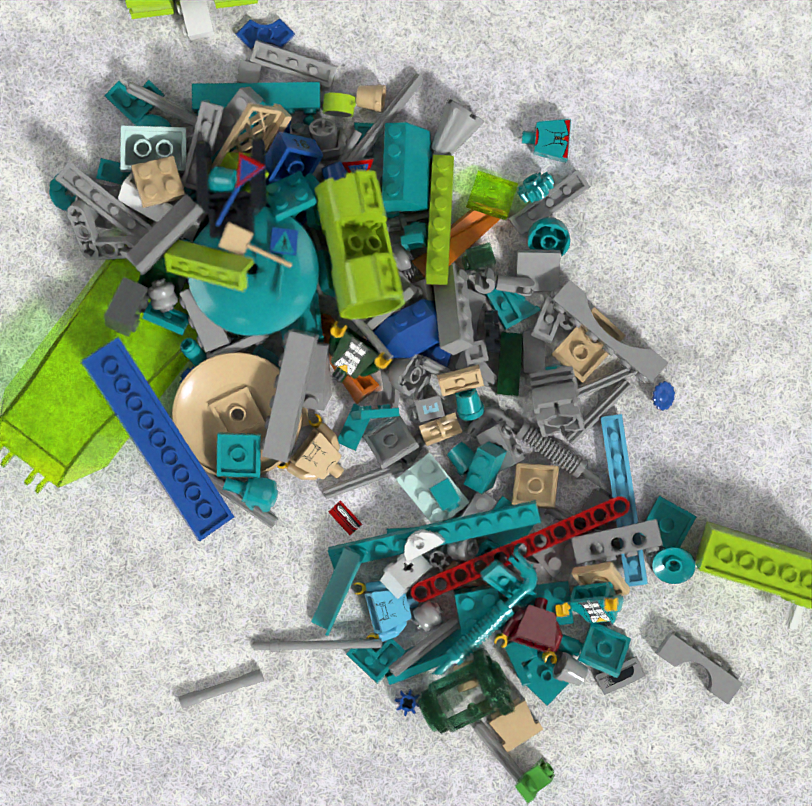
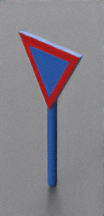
(246, 170)

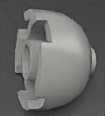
(407, 374)

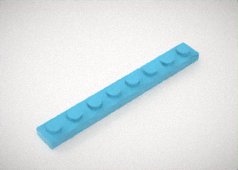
(622, 486)

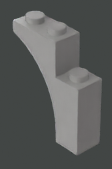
(476, 301)

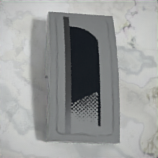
(630, 672)

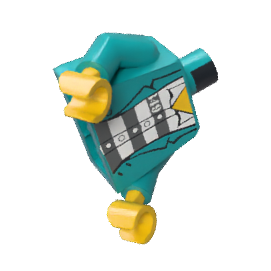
(594, 603)

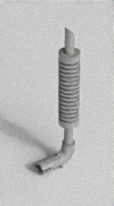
(535, 439)

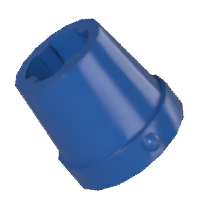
(334, 170)

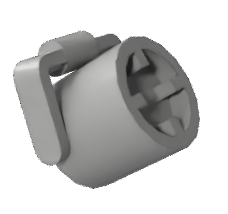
(325, 134)

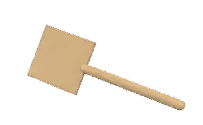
(237, 241)

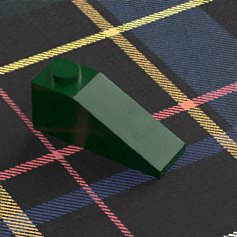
(509, 364)

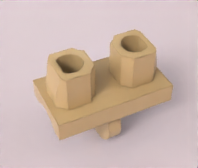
(440, 429)

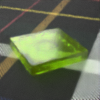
(492, 195)

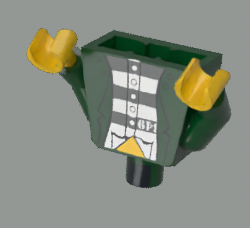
(353, 354)

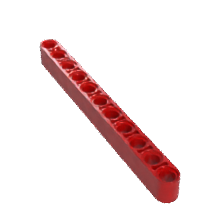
(528, 541)

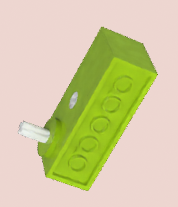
(758, 565)

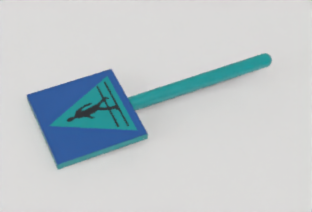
(284, 243)

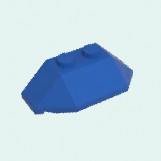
(410, 329)

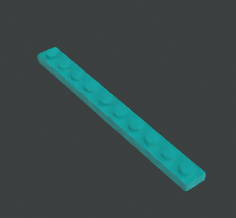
(451, 530)

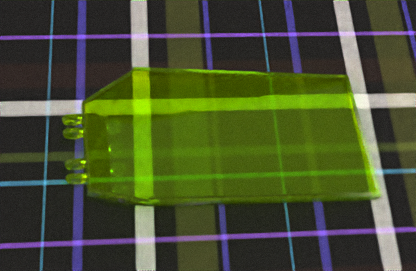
(53, 408)

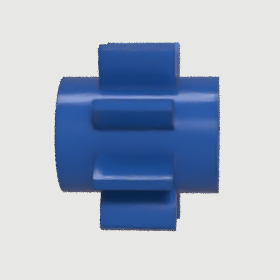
(406, 708)

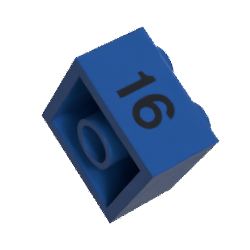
(290, 155)

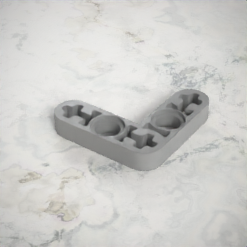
(97, 243)

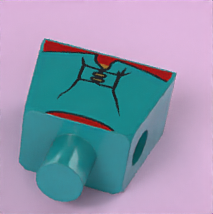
(550, 139)

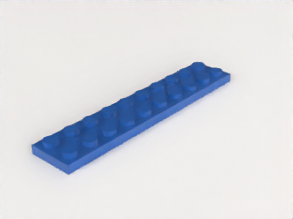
(157, 438)

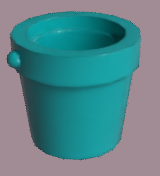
(223, 180)
(469, 405)
(461, 457)

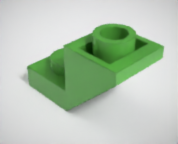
(534, 780)

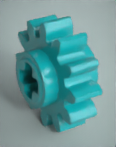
(535, 187)

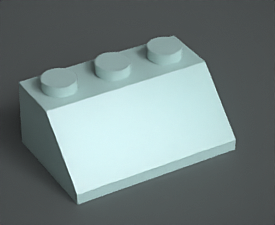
(147, 144)

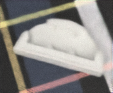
(421, 542)

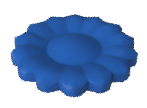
(663, 395)

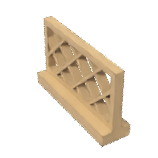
(276, 121)

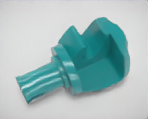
(254, 492)

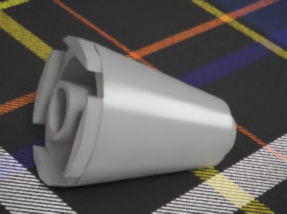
(454, 128)

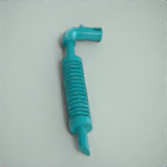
(493, 618)

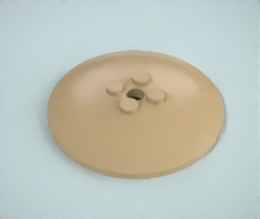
(212, 393)

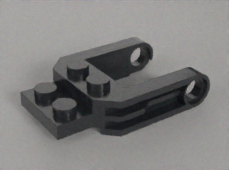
(245, 204)

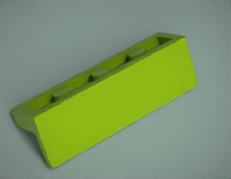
(208, 264)

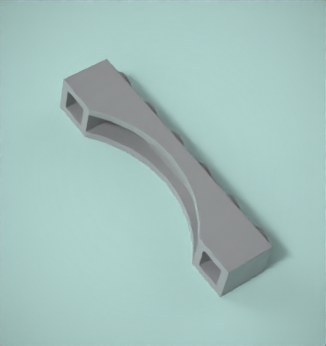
(643, 361)

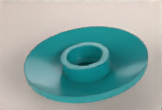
(673, 572)

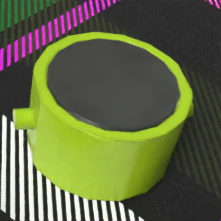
(339, 104)

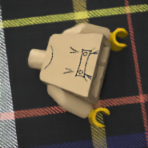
(316, 455)

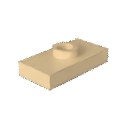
(460, 380)

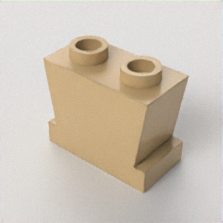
(516, 726)

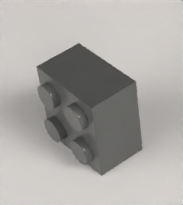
(126, 306)

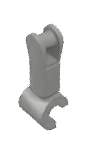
(503, 283)

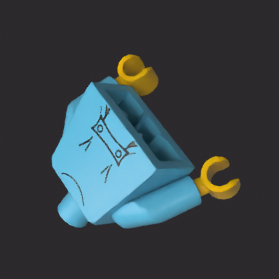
(385, 610)

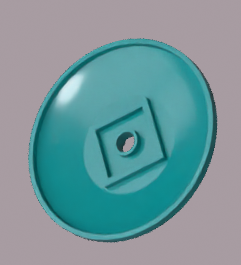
(256, 308)

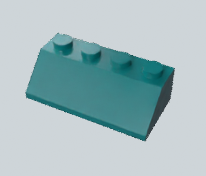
(406, 167)

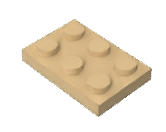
(582, 352)

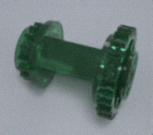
(492, 683)

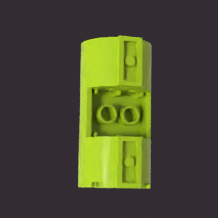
(359, 246)

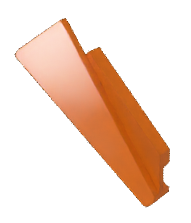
(463, 235)
(359, 387)

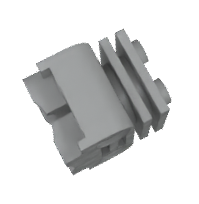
(556, 400)

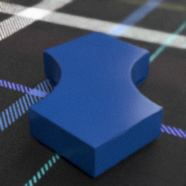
(275, 33)

